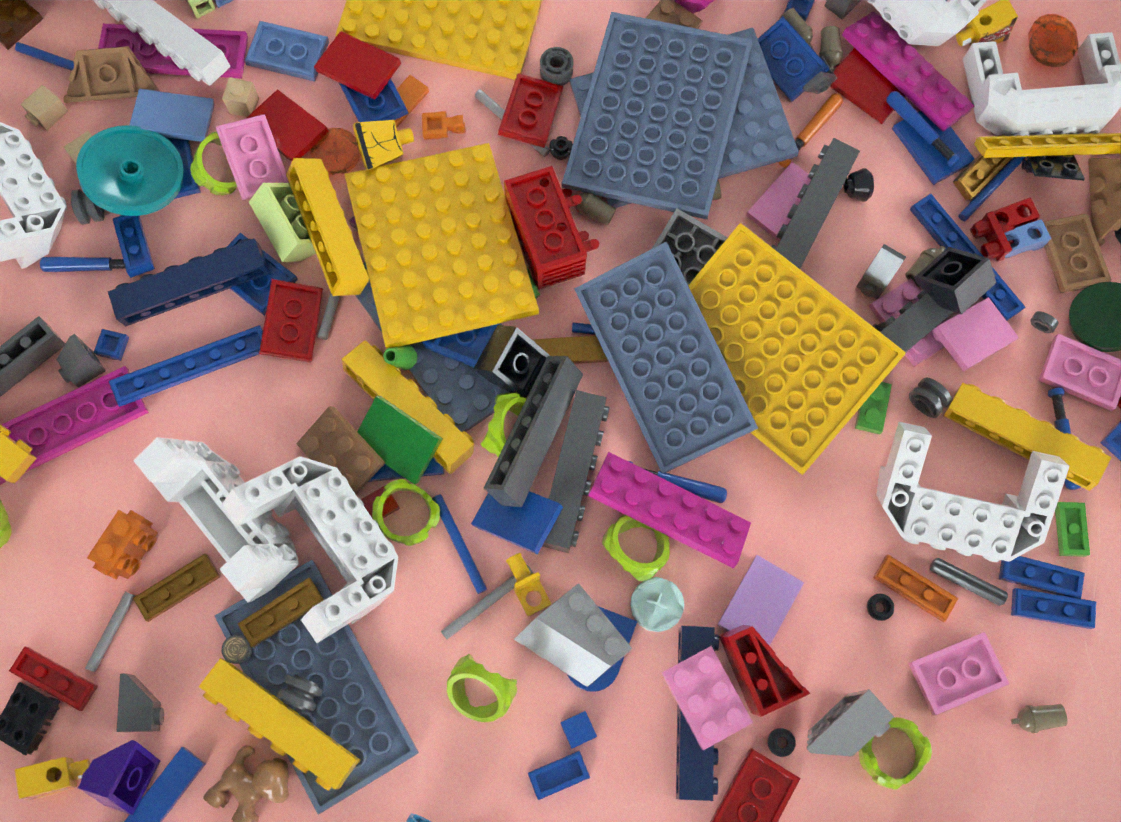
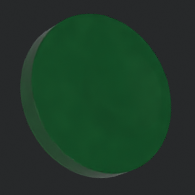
(1097, 316)

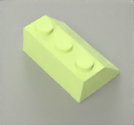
(282, 221)

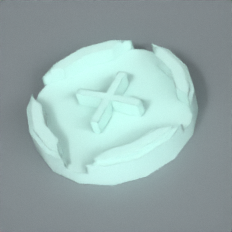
(657, 604)

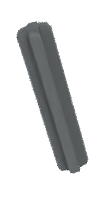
(969, 581)

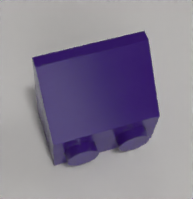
(120, 776)

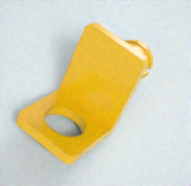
(526, 583)

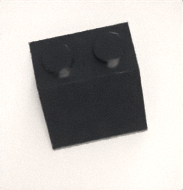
(956, 279)
(511, 360)

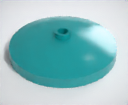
(129, 170)

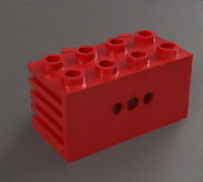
(547, 228)

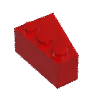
(759, 672)

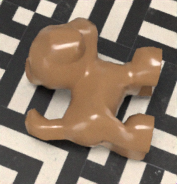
(267, 782)

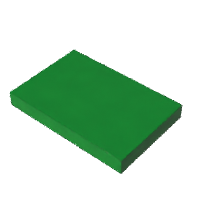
(399, 439)

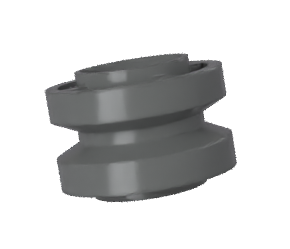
(556, 57)
(85, 209)
(930, 397)
(300, 692)

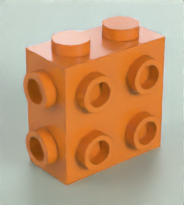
(123, 545)

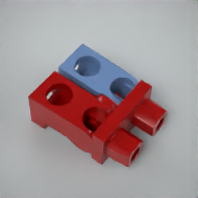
(1011, 231)

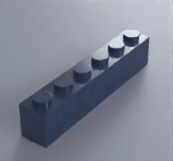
(188, 282)
(693, 765)

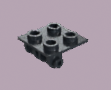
(1053, 167)
(24, 718)

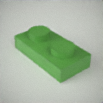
(873, 411)
(1072, 529)

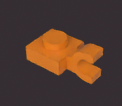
(437, 125)

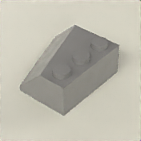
(690, 243)
(575, 637)
(849, 725)

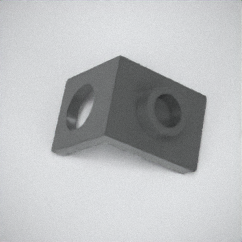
(821, 81)

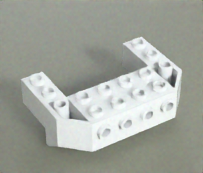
(927, 20)
(1079, 109)
(30, 199)
(200, 480)
(961, 521)
(339, 525)

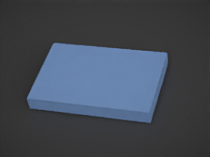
(286, 50)
(173, 114)

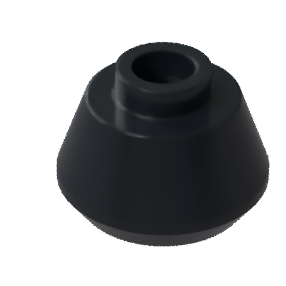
(860, 185)

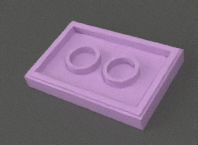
(762, 599)

